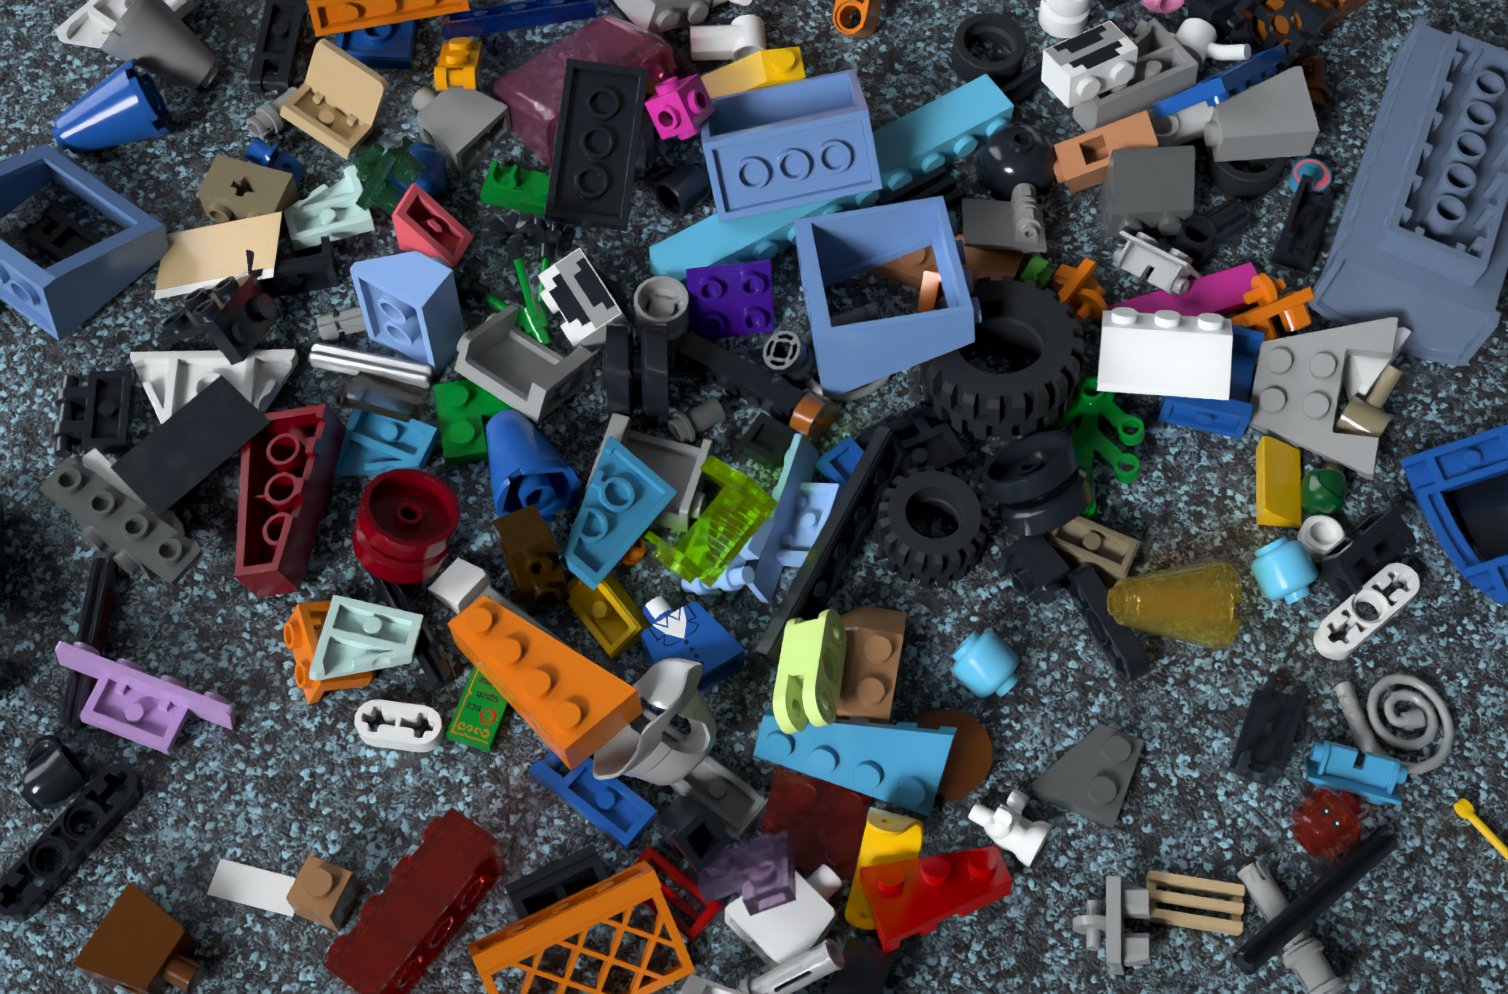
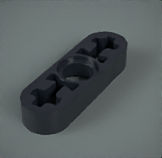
(1115, 640)

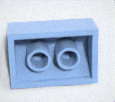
(410, 306)

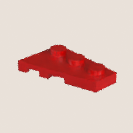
(923, 891)

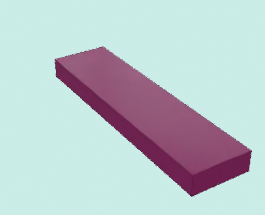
(1213, 293)

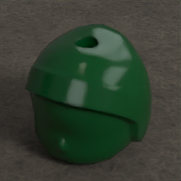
(1323, 491)

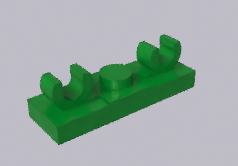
(516, 188)

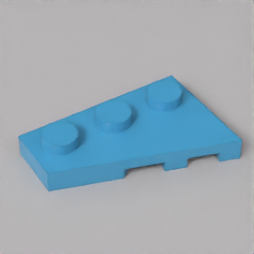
(614, 513)

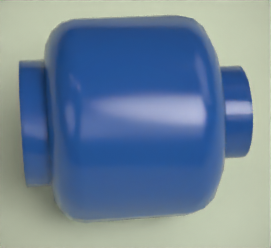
(434, 176)

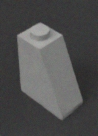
(1264, 121)

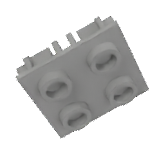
(1005, 224)

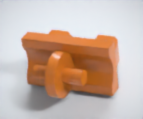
(1081, 290)
(1290, 307)

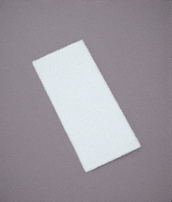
(252, 887)

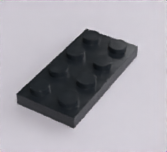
(596, 145)

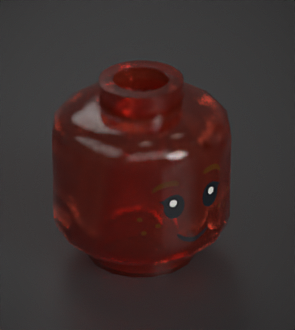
(1326, 822)

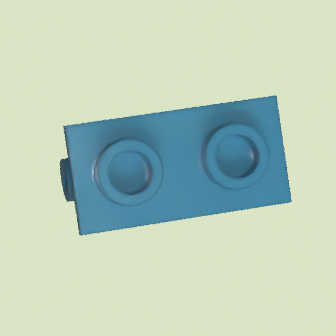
(1375, 781)

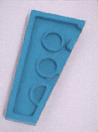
(874, 759)

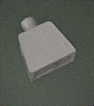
(461, 124)

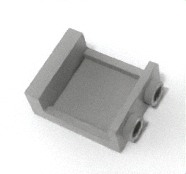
(520, 367)
(674, 463)

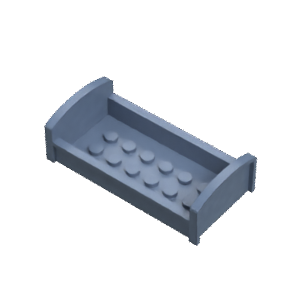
(1428, 201)

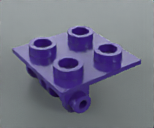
(730, 299)

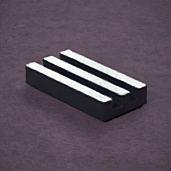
(927, 186)

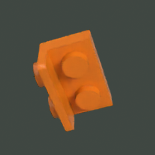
(302, 636)

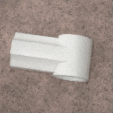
(733, 41)
(1182, 125)

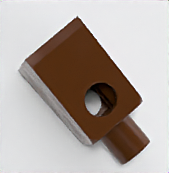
(140, 948)

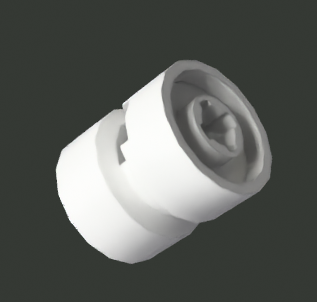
(1064, 17)

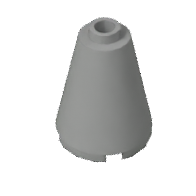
(161, 44)

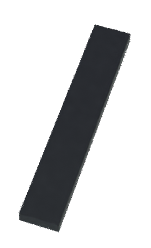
(837, 539)

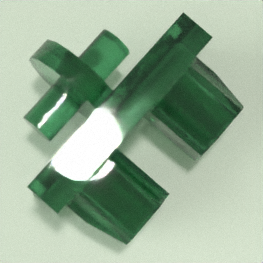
(382, 169)

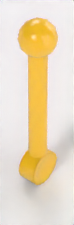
(1466, 811)

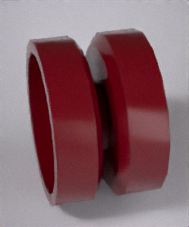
(405, 526)

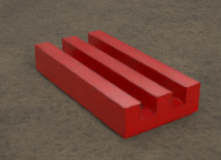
(700, 921)

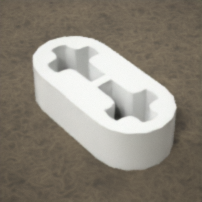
(400, 715)

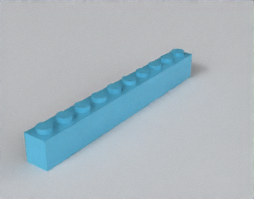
(904, 152)

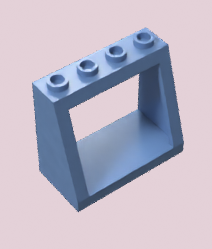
(790, 145)
(859, 240)
(80, 285)

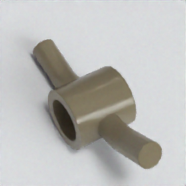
(1366, 417)

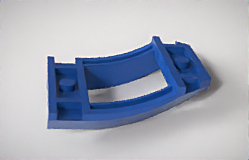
(1453, 468)

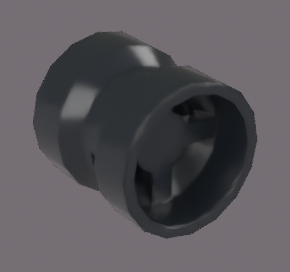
(790, 357)

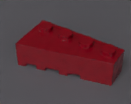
(283, 496)

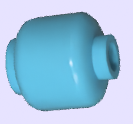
(1284, 570)
(985, 664)

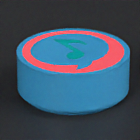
(1312, 168)

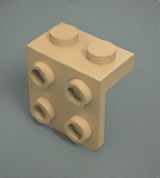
(336, 100)

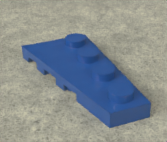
(1223, 84)

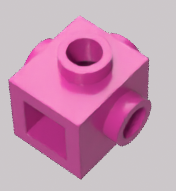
(679, 107)

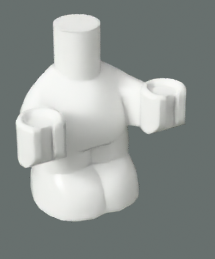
(1010, 829)

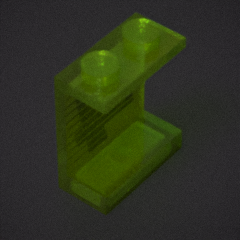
(720, 529)

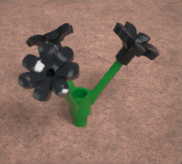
(512, 236)

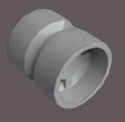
(663, 301)

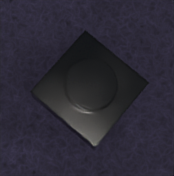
(766, 441)

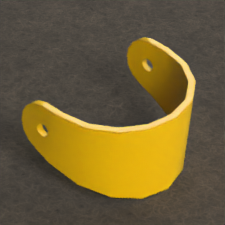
(885, 840)

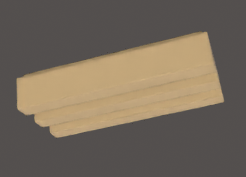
(1198, 885)

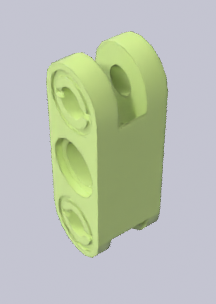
(810, 672)

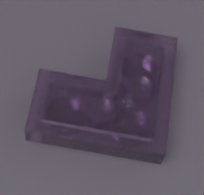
(759, 868)

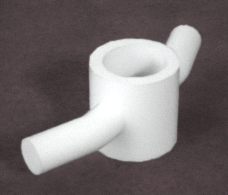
(1199, 41)

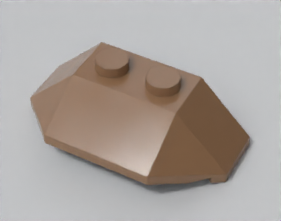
(870, 662)

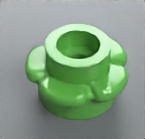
(1038, 271)

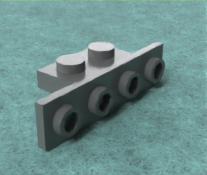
(120, 524)

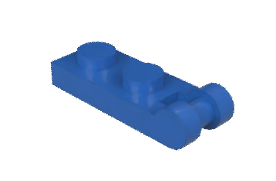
(602, 802)

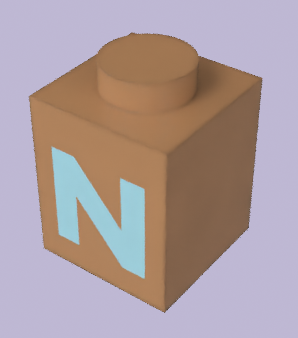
(323, 893)

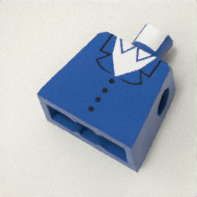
(691, 636)

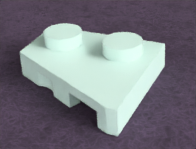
(329, 213)
(364, 638)

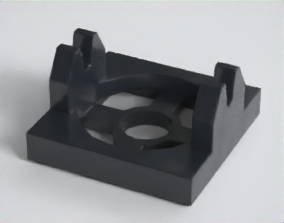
(1312, 21)

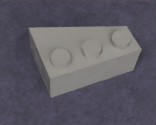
(1160, 72)

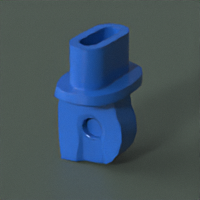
(269, 156)

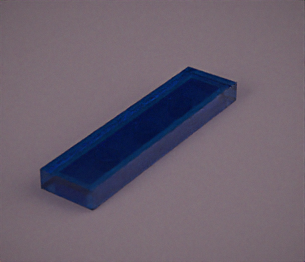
(516, 16)

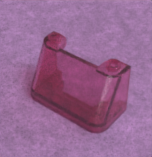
(536, 87)

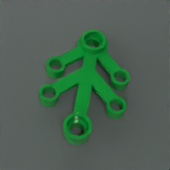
(1090, 439)

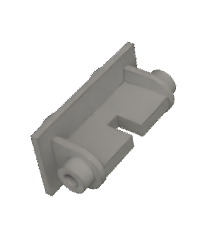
(1169, 270)

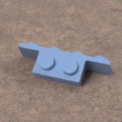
(797, 517)

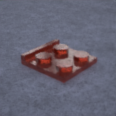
(821, 820)

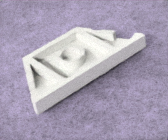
(98, 18)
(178, 376)

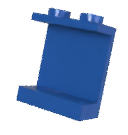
(1220, 416)

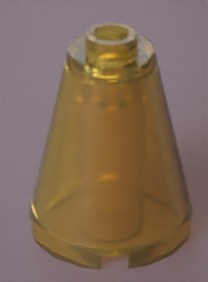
(1181, 603)

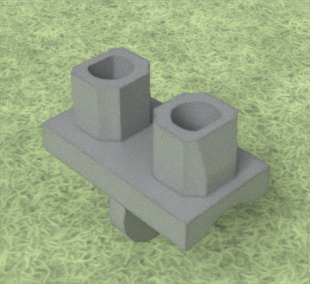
(1121, 947)

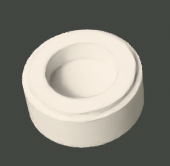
(1320, 534)

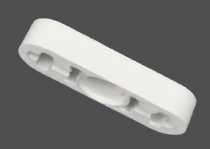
(1361, 628)

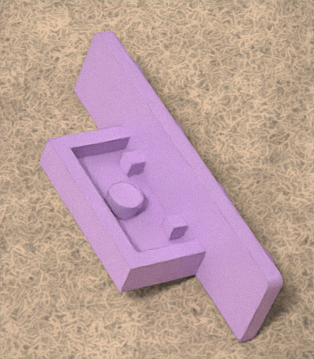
(140, 704)

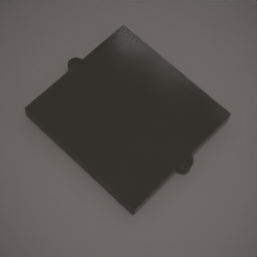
(383, 396)

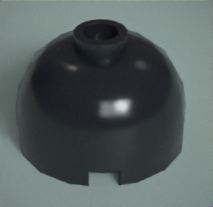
(1013, 157)

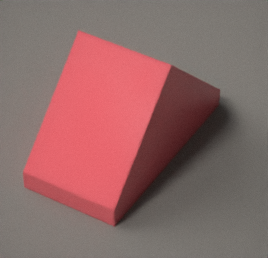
(429, 228)

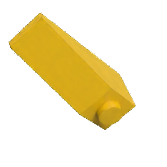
(755, 72)

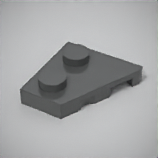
(1092, 775)

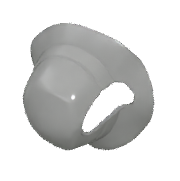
(673, 687)

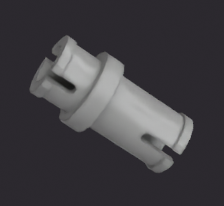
(267, 117)

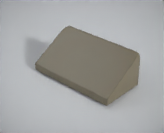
(1095, 544)

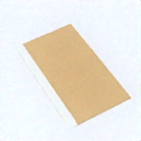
(217, 251)

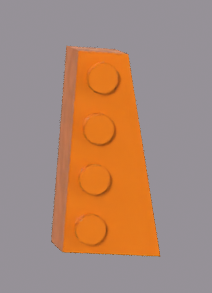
(550, 686)

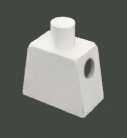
(792, 927)

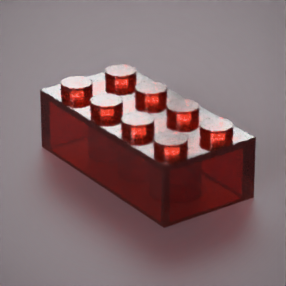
(418, 909)

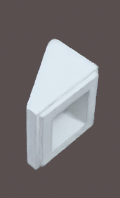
(460, 585)

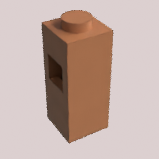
(1085, 158)

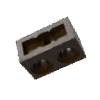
(531, 559)

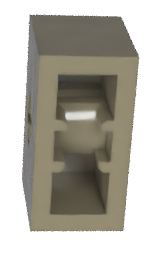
(246, 190)

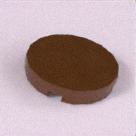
(969, 755)

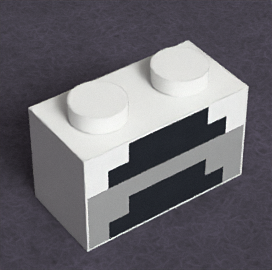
(1089, 64)
(582, 300)

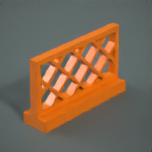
(350, 15)
(576, 916)

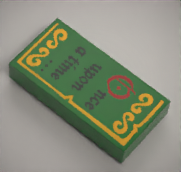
(478, 714)

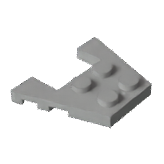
(1301, 388)

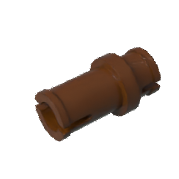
(1316, 83)

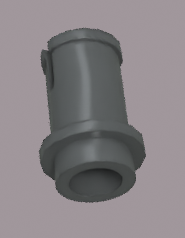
(696, 420)

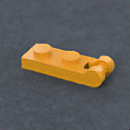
(458, 64)

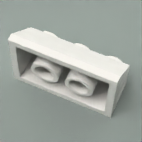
(1165, 354)

